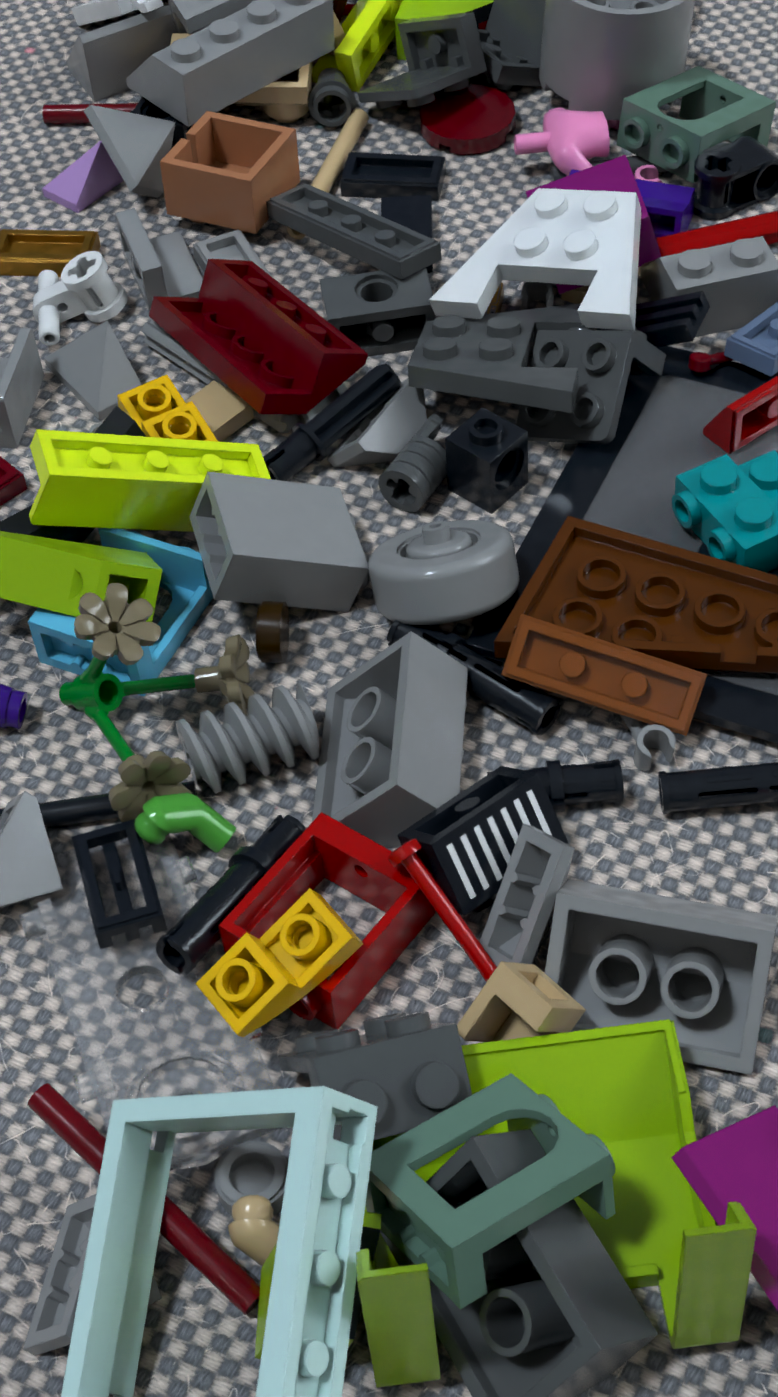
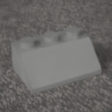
(393, 740)
(665, 959)

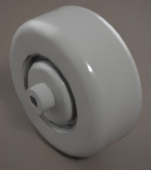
(444, 572)

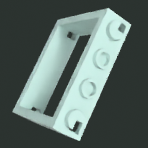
(314, 1249)

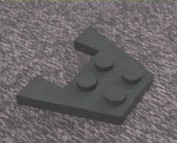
(492, 358)

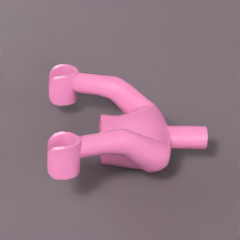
(574, 138)

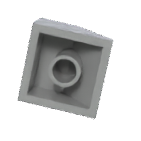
(734, 276)

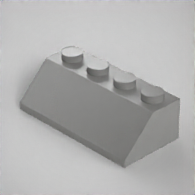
(235, 57)

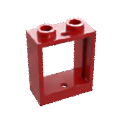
(364, 870)

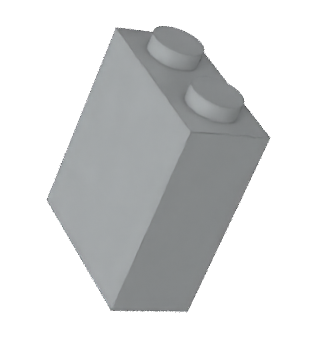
(278, 542)

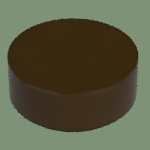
(272, 632)

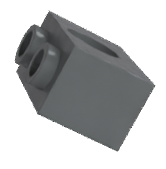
(378, 309)

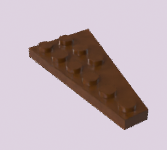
(652, 600)

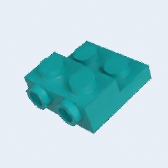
(733, 509)

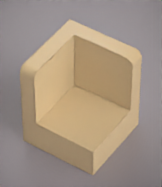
(519, 1004)

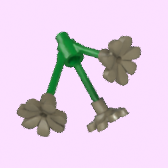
(122, 631)

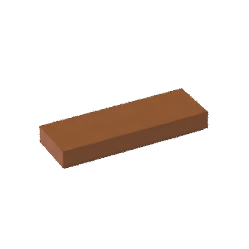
(603, 674)

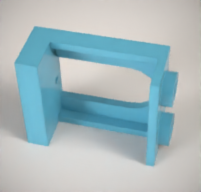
(181, 576)

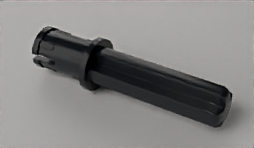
(312, 439)

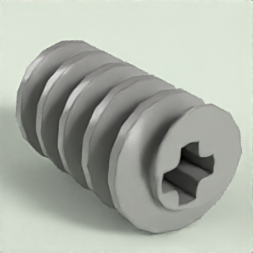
(249, 737)

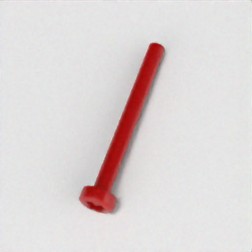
(407, 856)

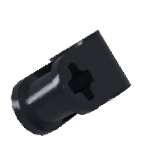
(734, 178)

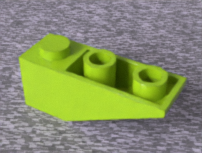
(58, 572)

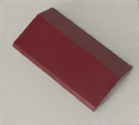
(260, 338)

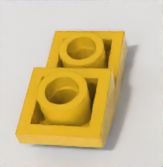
(163, 412)
(272, 973)

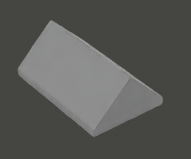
(111, 53)

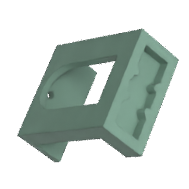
(712, 111)
(455, 1239)

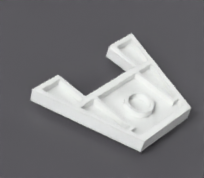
(558, 240)

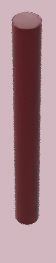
(175, 1224)

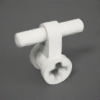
(77, 293)

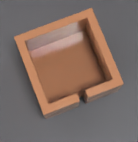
(229, 171)

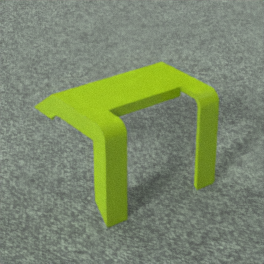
(636, 1098)

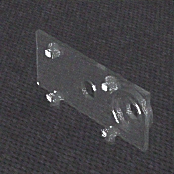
(152, 1050)

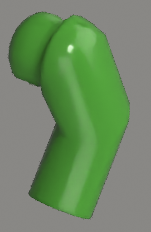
(179, 814)

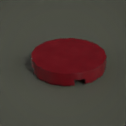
(468, 119)

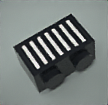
(475, 833)

